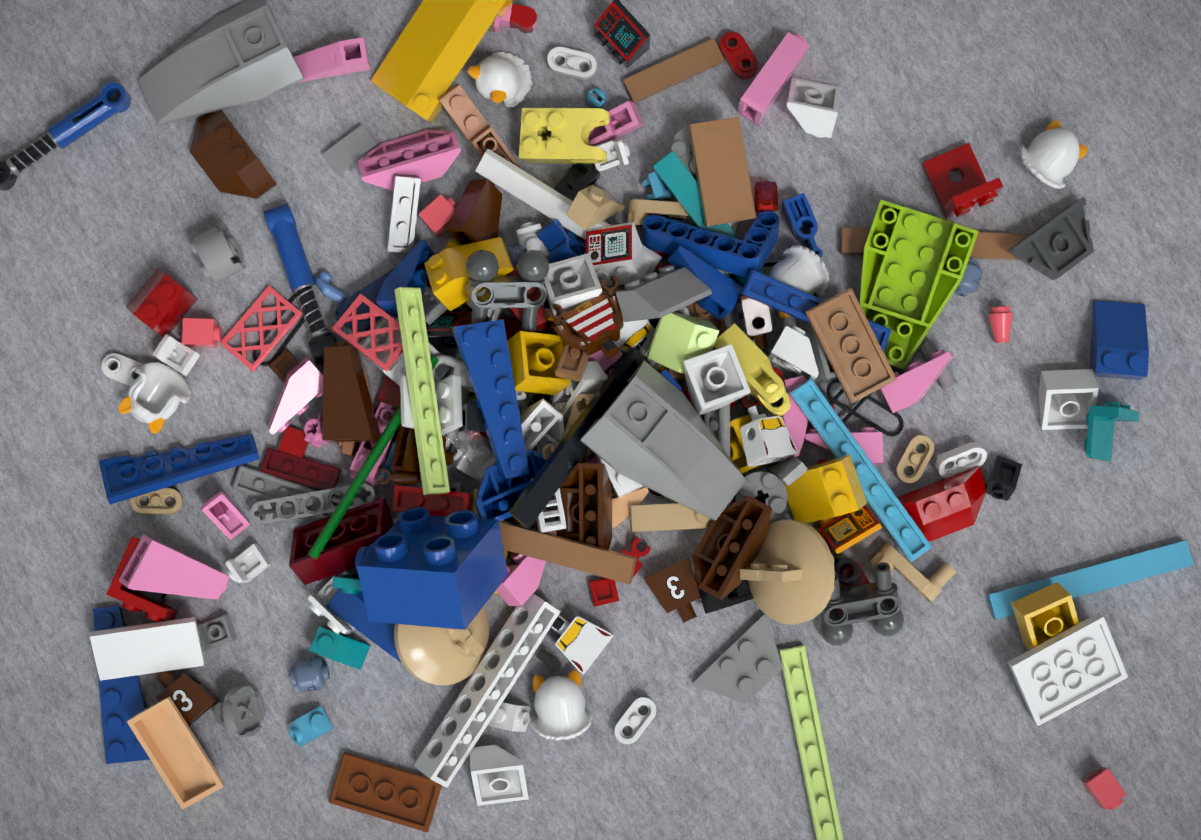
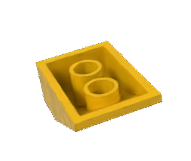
(449, 274)
(826, 491)

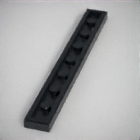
(570, 448)

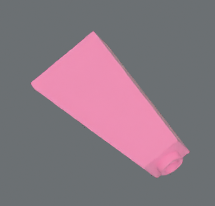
(772, 77)
(170, 571)

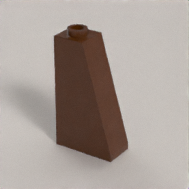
(346, 397)

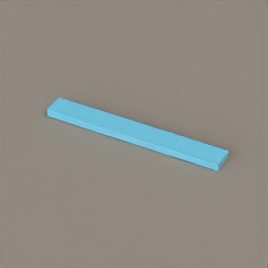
(876, 490)
(1100, 576)

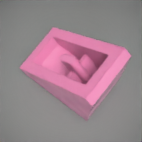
(225, 514)

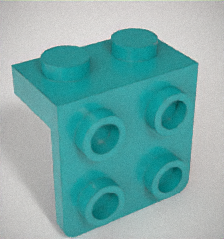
(1101, 428)

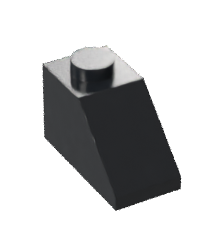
(738, 595)

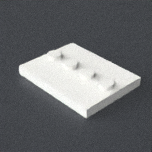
(1068, 669)

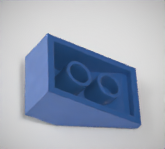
(1119, 340)

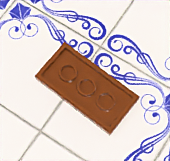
(385, 792)

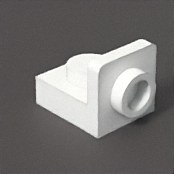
(528, 237)

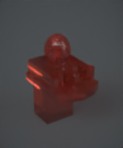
(766, 196)

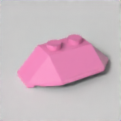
(418, 155)

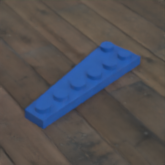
(491, 374)
(135, 476)
(120, 701)

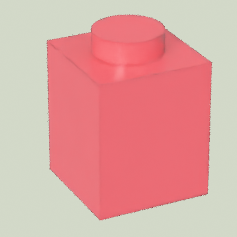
(438, 214)
(201, 332)
(1104, 788)

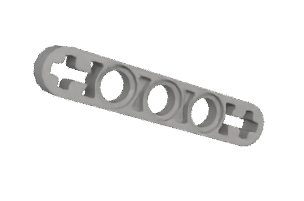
(300, 502)

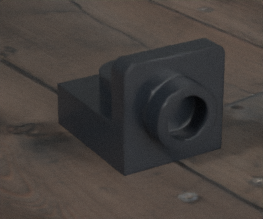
(1003, 478)

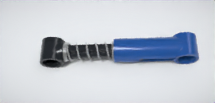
(67, 131)
(299, 275)

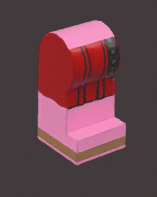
(517, 16)

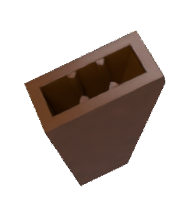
(476, 213)

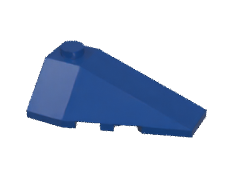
(353, 610)

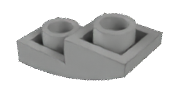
(216, 632)

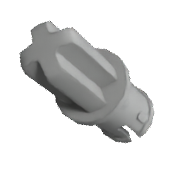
(946, 377)

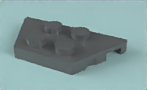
(1057, 243)

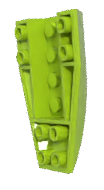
(910, 273)

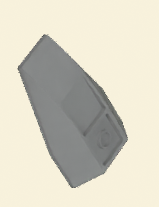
(222, 66)
(665, 445)

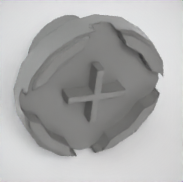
(241, 711)

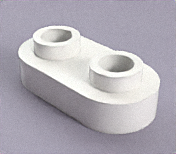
(573, 61)
(125, 369)
(960, 459)
(635, 720)

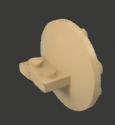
(791, 573)
(442, 654)

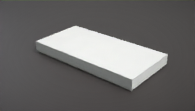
(147, 648)

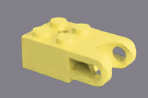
(568, 138)
(757, 369)

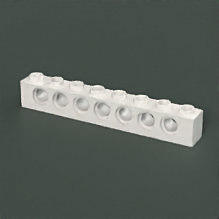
(486, 690)

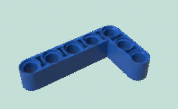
(714, 248)

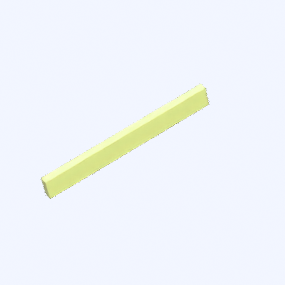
(422, 391)
(810, 743)

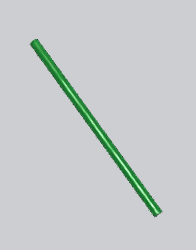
(359, 479)

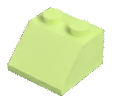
(680, 339)

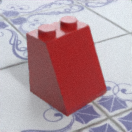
(161, 303)

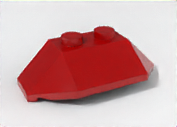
(946, 504)

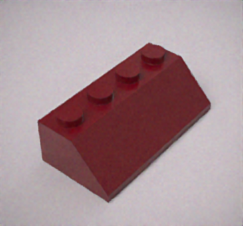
(356, 529)

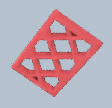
(375, 311)
(265, 349)

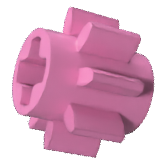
(313, 431)

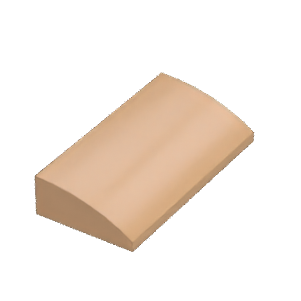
(175, 752)

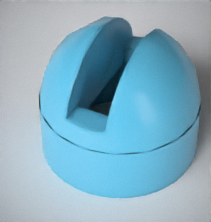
(592, 101)

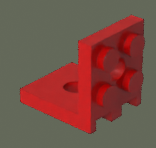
(964, 195)
(133, 600)

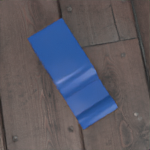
(797, 214)
(559, 243)

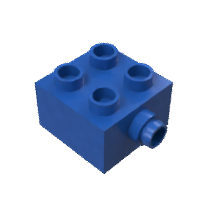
(432, 569)

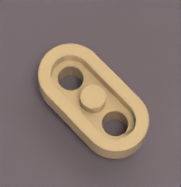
(915, 460)
(158, 502)

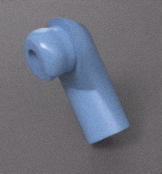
(328, 290)

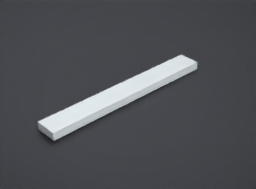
(539, 196)

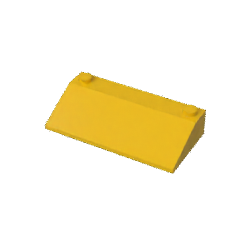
(435, 51)

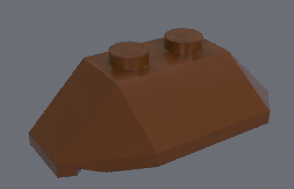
(228, 158)
(587, 505)
(731, 545)

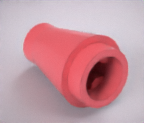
(1000, 321)

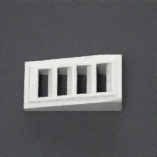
(559, 512)

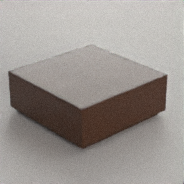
(283, 364)

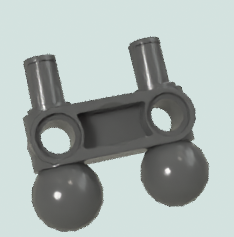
(507, 290)
(863, 603)

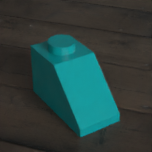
(339, 647)

